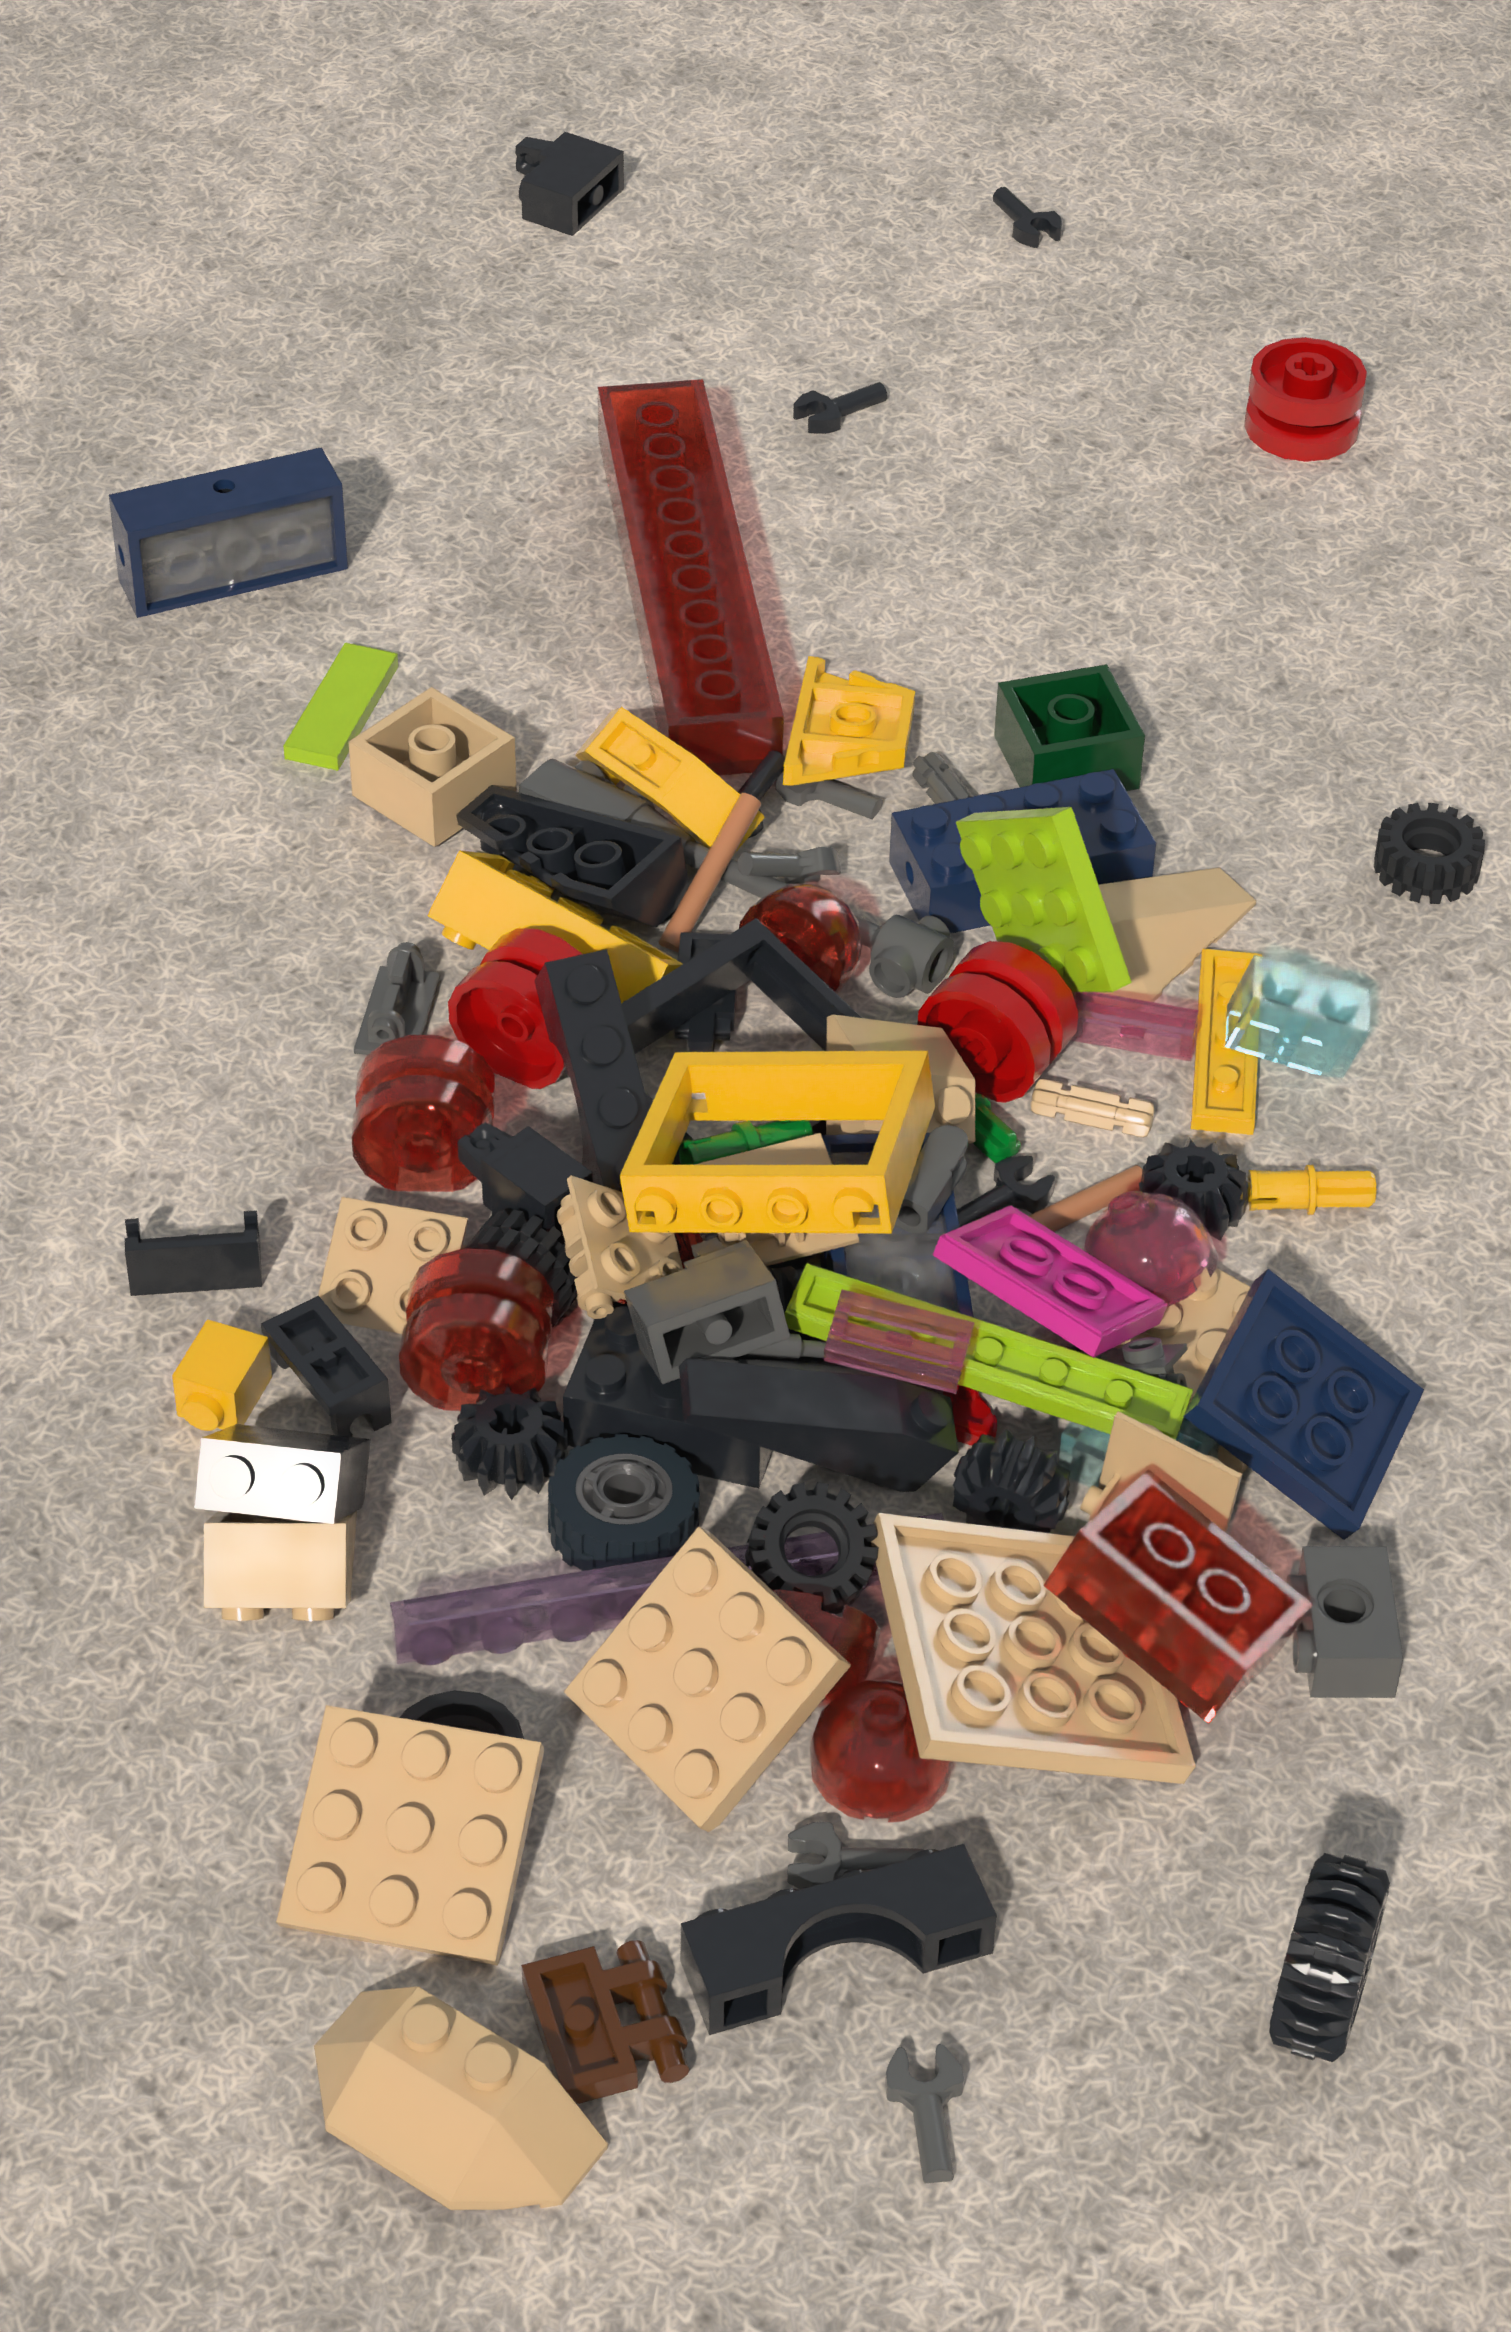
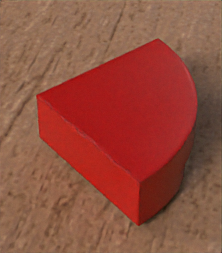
(971, 1416)

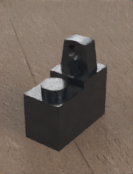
(567, 180)
(520, 1172)

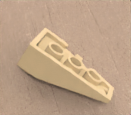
(1168, 922)

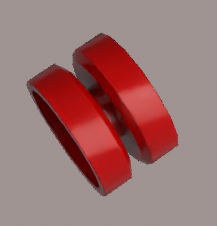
(1305, 399)
(500, 1011)
(1003, 1016)

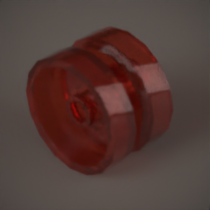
(414, 1107)
(475, 1327)

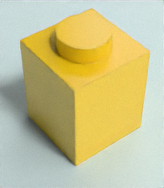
(221, 1376)

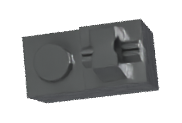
(709, 1310)

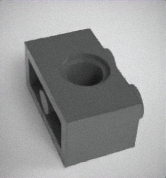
(1352, 1629)

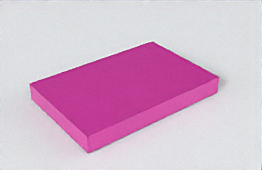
(1051, 1280)

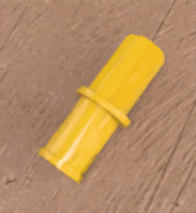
(1310, 1189)

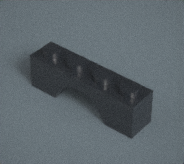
(595, 1044)
(920, 1907)

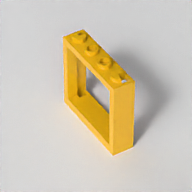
(779, 1088)

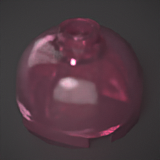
(1153, 1243)

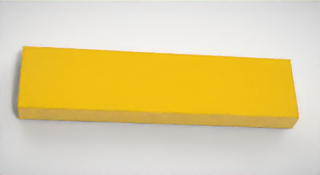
(1222, 1076)

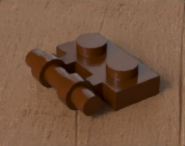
(581, 2027)

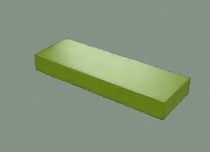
(341, 706)

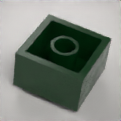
(1068, 727)

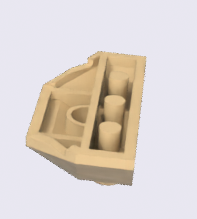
(451, 2105)

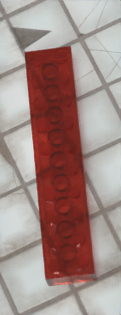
(688, 575)

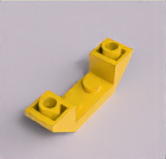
(664, 774)

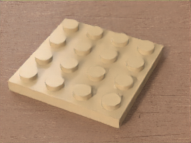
(1005, 1665)

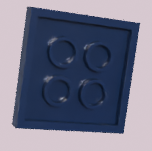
(1305, 1404)

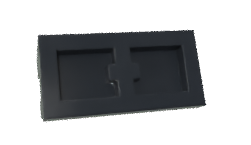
(193, 1260)
(330, 1365)

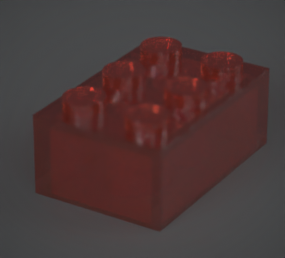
(1177, 1595)

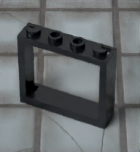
(742, 956)

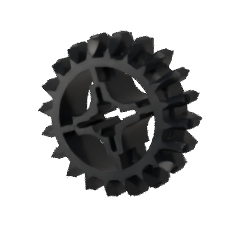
(1329, 1957)

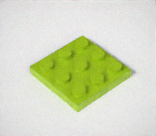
(1044, 893)

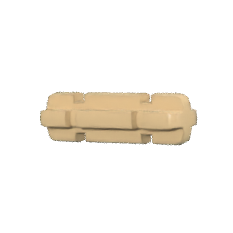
(1092, 1107)

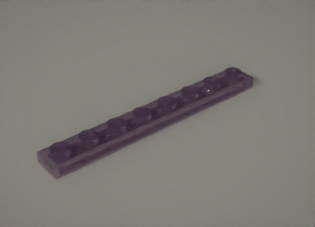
(556, 1606)

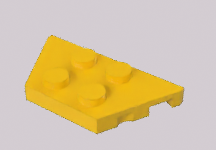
(847, 726)

